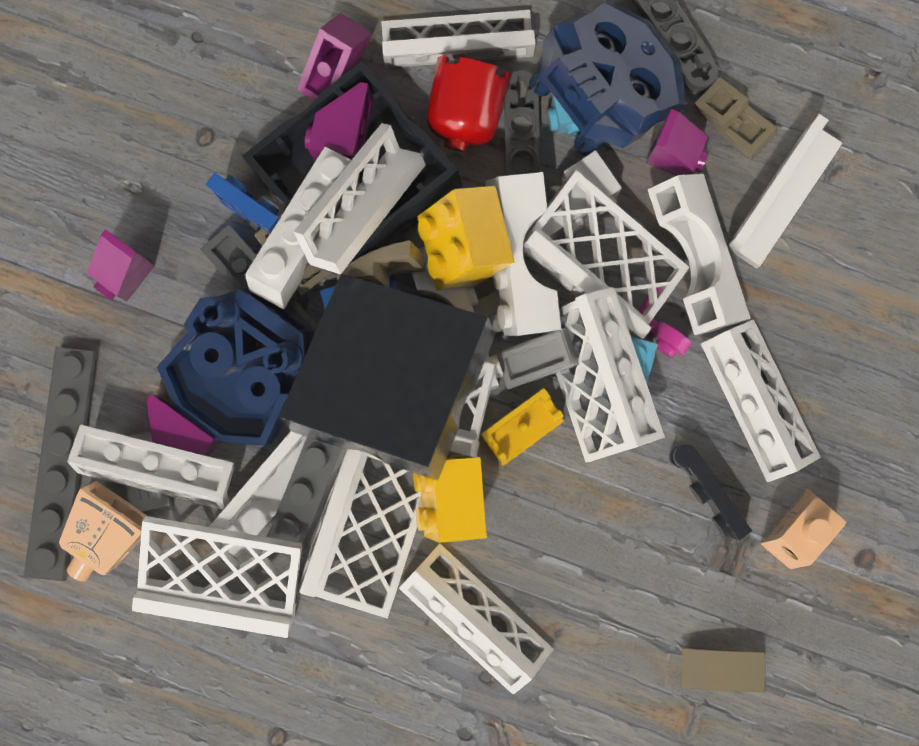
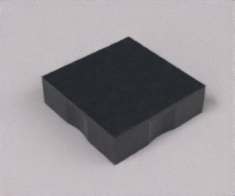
(284, 161)
(388, 375)

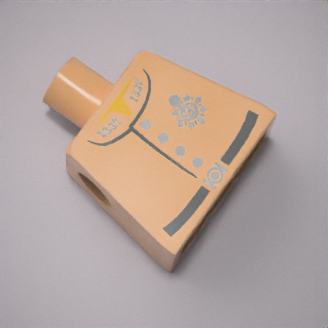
(804, 530)
(100, 531)

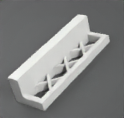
(479, 47)
(784, 193)
(360, 208)
(757, 403)
(151, 467)
(261, 496)
(472, 624)

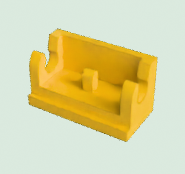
(522, 427)

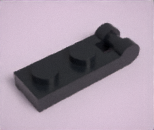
(708, 489)

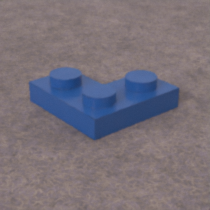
(236, 198)

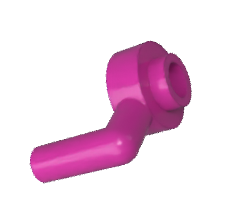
(668, 339)

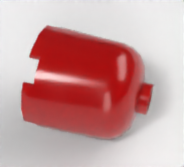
(466, 102)

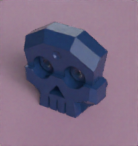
(610, 75)
(223, 393)

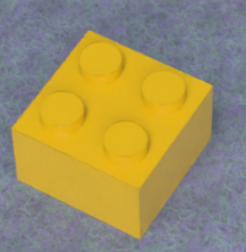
(465, 238)
(454, 503)

